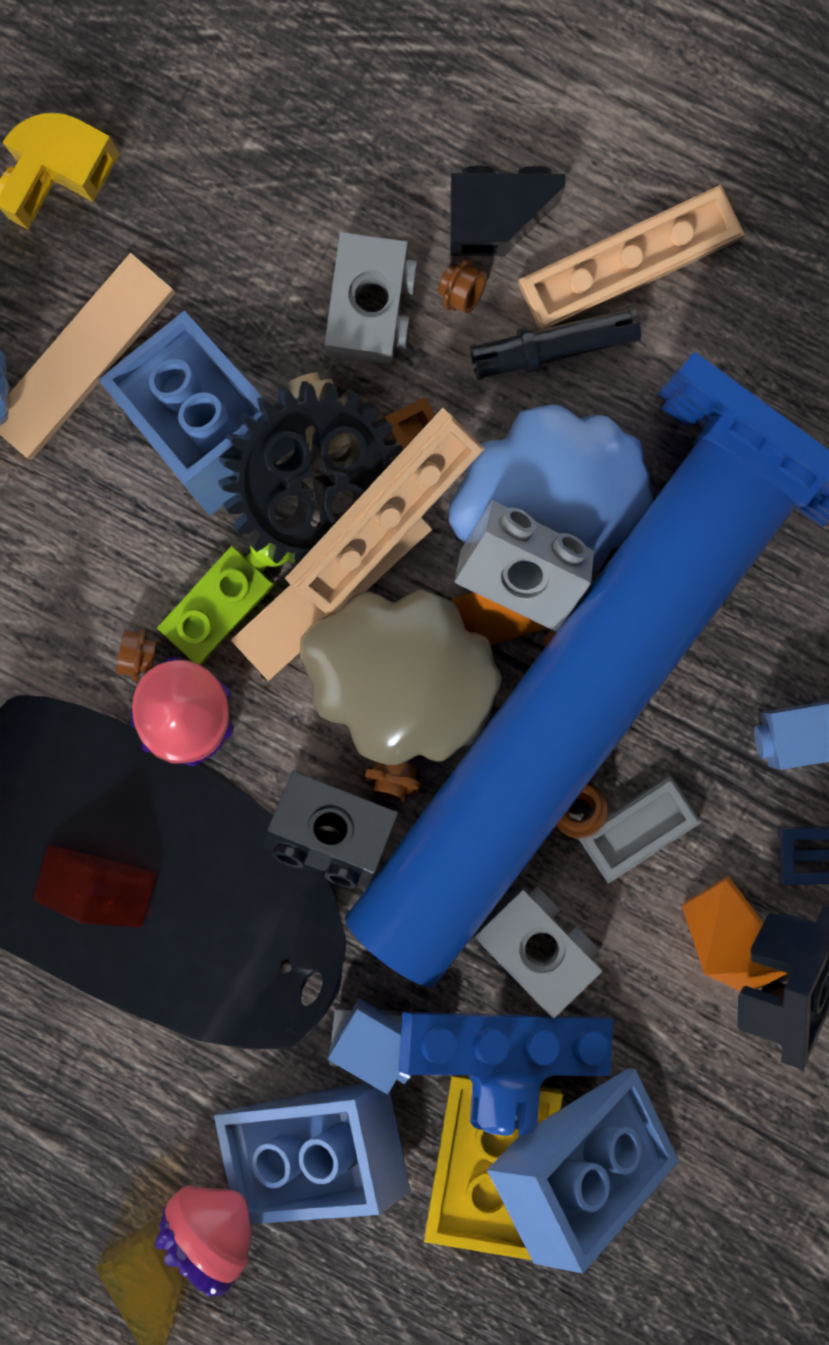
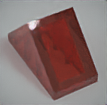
(93, 888)

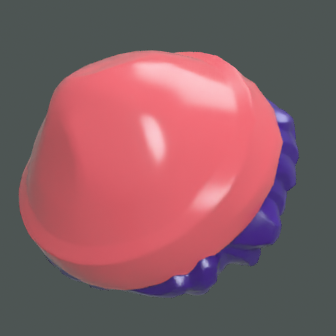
(181, 712)
(206, 1236)

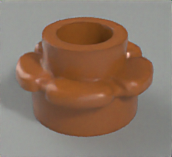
(462, 286)
(135, 654)

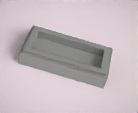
(640, 828)

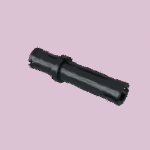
(554, 343)

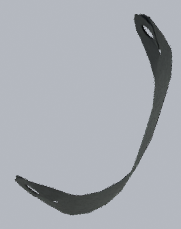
(218, 902)

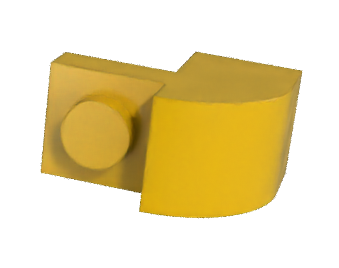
(51, 151)

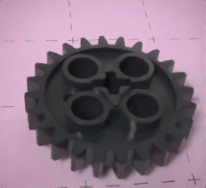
(262, 483)

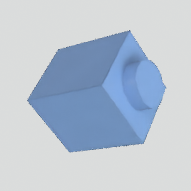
(794, 735)
(369, 1047)

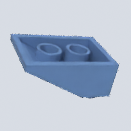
(186, 403)
(315, 1155)
(584, 1173)

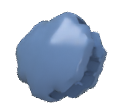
(565, 474)

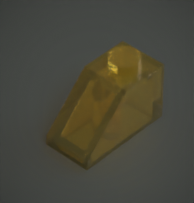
(142, 1284)

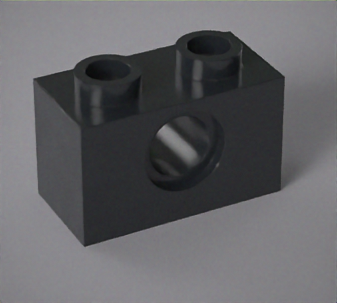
(314, 804)

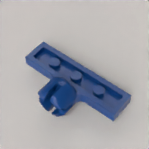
(505, 1058)

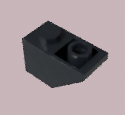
(499, 209)

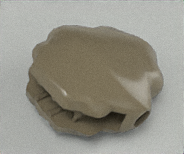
(401, 676)

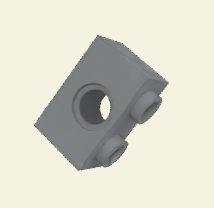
(364, 265)
(539, 590)
(551, 979)

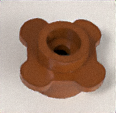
(393, 781)

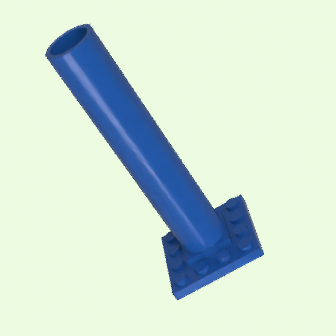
(595, 671)

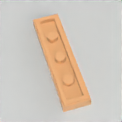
(631, 258)
(83, 355)
(385, 512)
(276, 632)

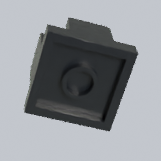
(796, 1010)

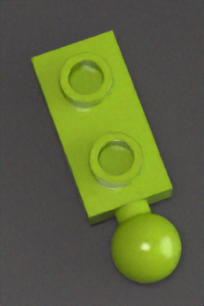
(219, 602)

